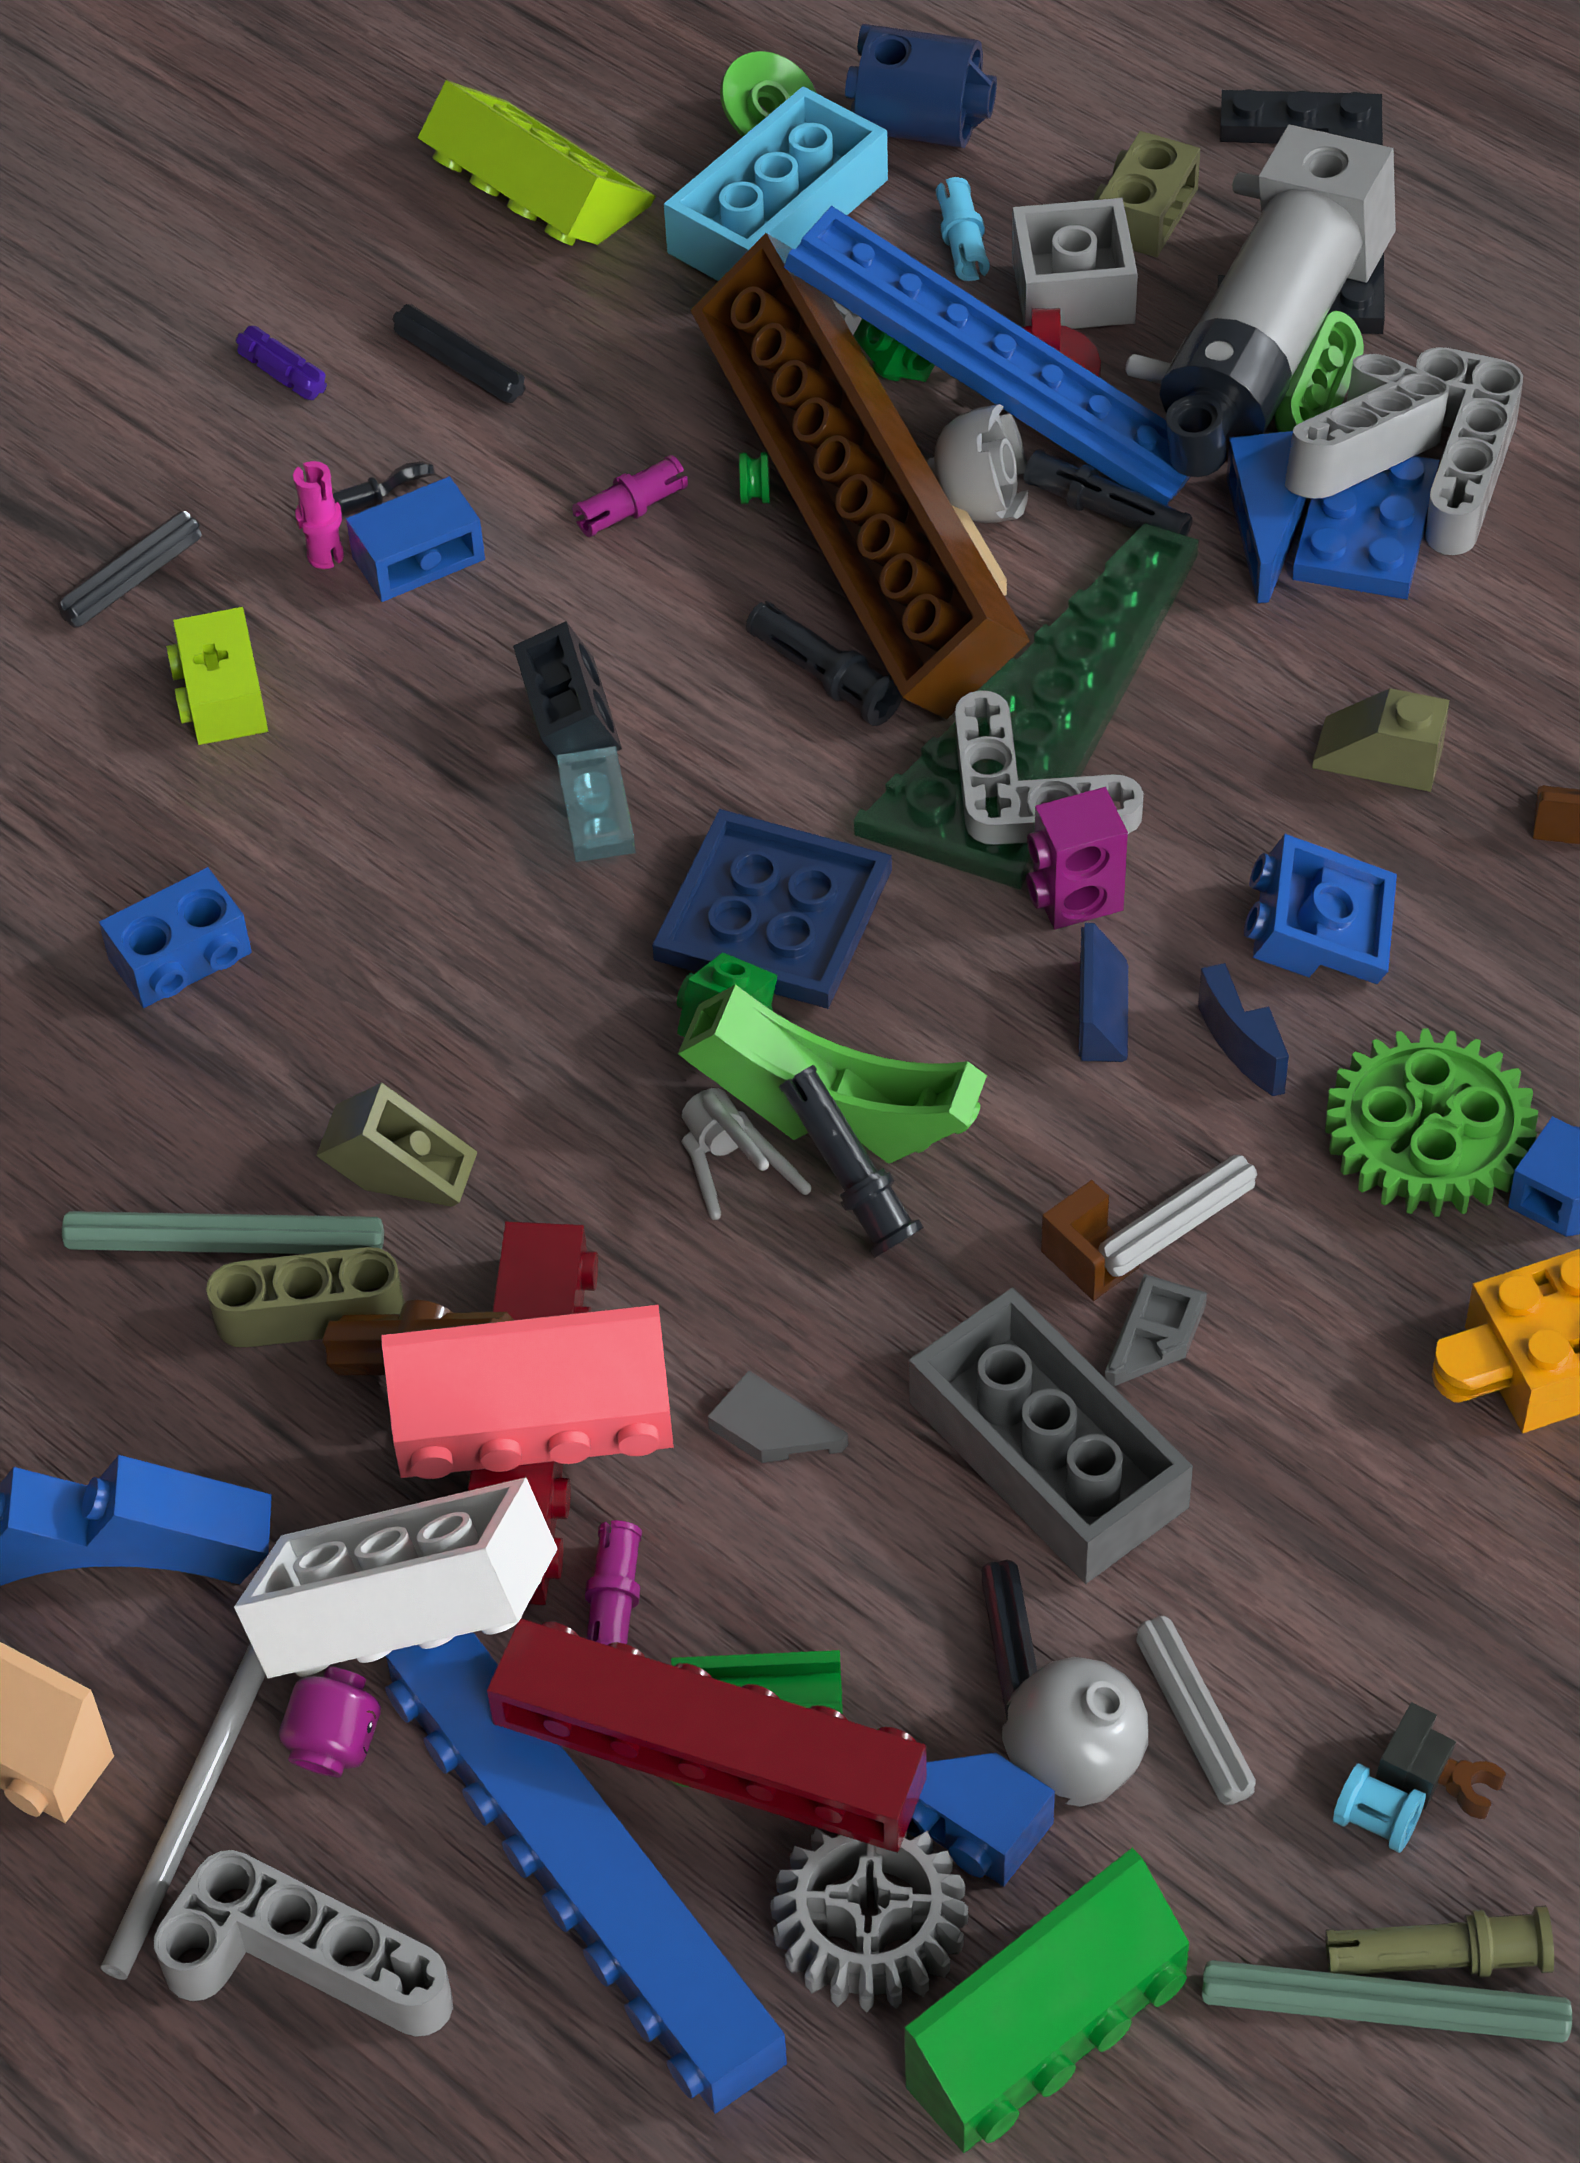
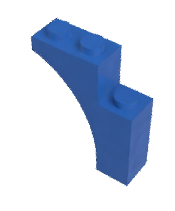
(131, 1519)

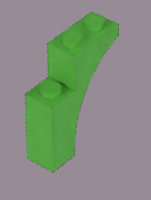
(886, 1101)

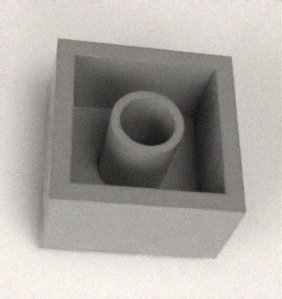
(1075, 261)

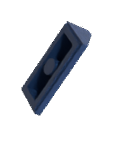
(1102, 998)

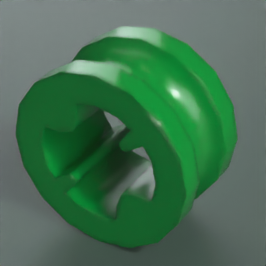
(754, 478)

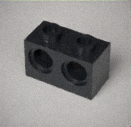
(565, 692)

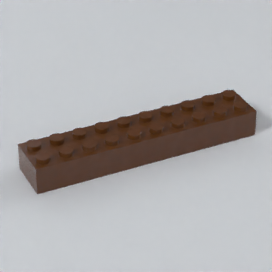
(859, 481)

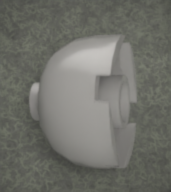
(980, 463)
(1077, 1729)

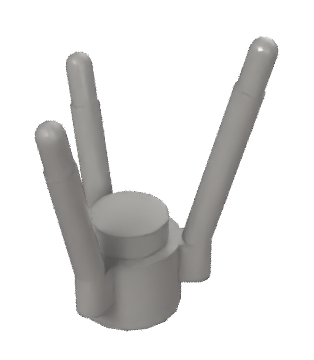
(721, 1128)

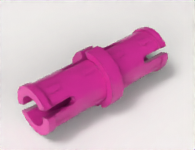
(318, 514)

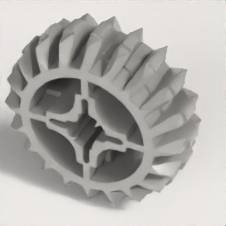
(806, 1909)

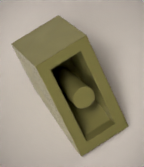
(1386, 739)
(396, 1148)

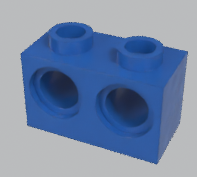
(175, 937)

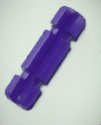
(281, 362)

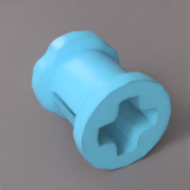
(1379, 1807)

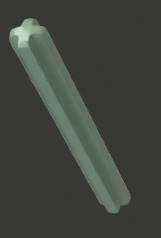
(219, 1232)
(1387, 2001)

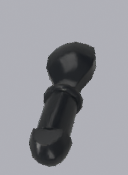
(372, 492)

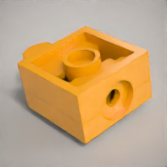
(1520, 1342)

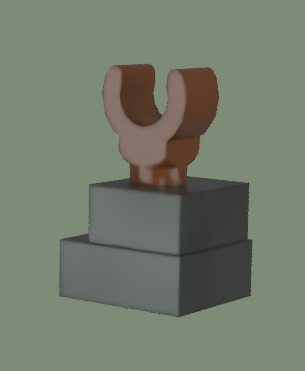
(1422, 1760)

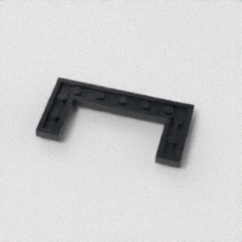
(1263, 118)

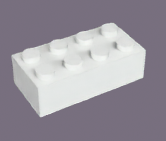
(397, 1579)

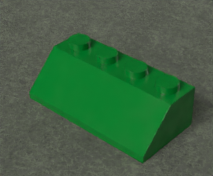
(1046, 2003)

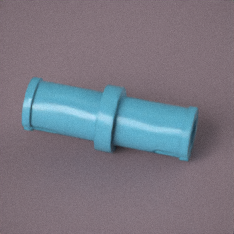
(962, 229)

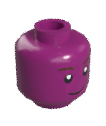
(329, 1722)

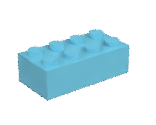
(776, 182)

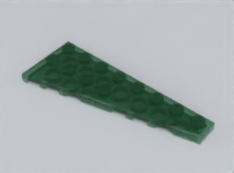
(1058, 706)

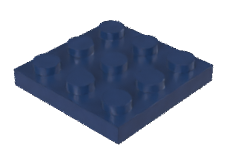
(776, 903)

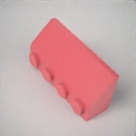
(527, 1392)

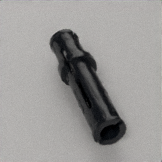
(1088, 490)

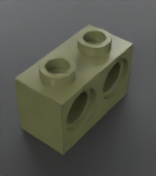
(1156, 187)

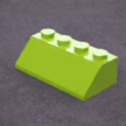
(530, 166)

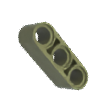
(275, 1287)

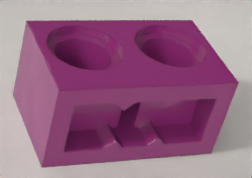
(1078, 858)

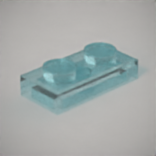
(595, 804)

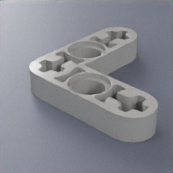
(1018, 798)

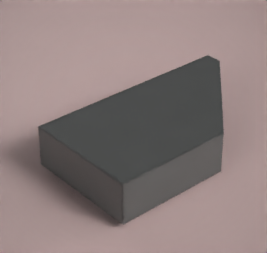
(1156, 1329)
(772, 1423)

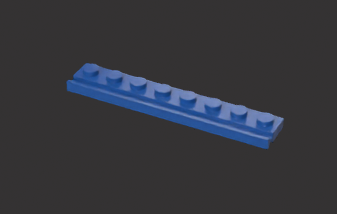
(988, 353)

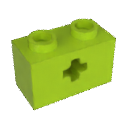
(219, 676)

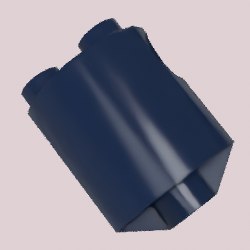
(920, 85)

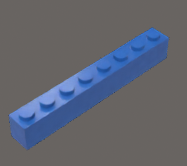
(592, 1876)

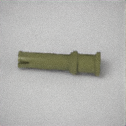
(1476, 1943)

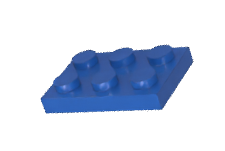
(1369, 532)

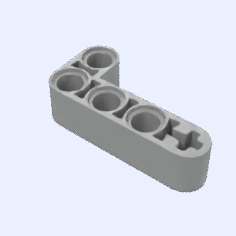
(1482, 417)
(1386, 420)
(309, 1955)

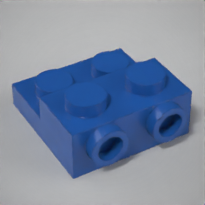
(1321, 911)

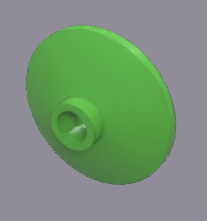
(758, 81)

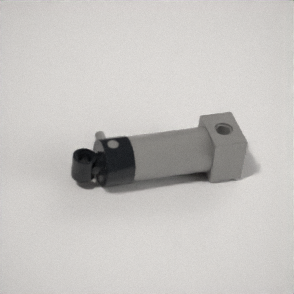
(1320, 222)

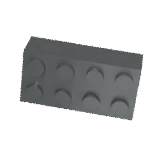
(1050, 1434)

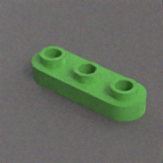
(1322, 373)

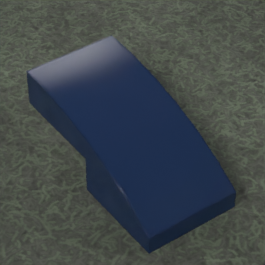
(1245, 1037)

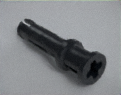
(843, 673)
(865, 1188)

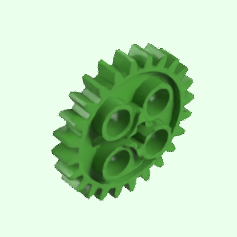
(1396, 1090)

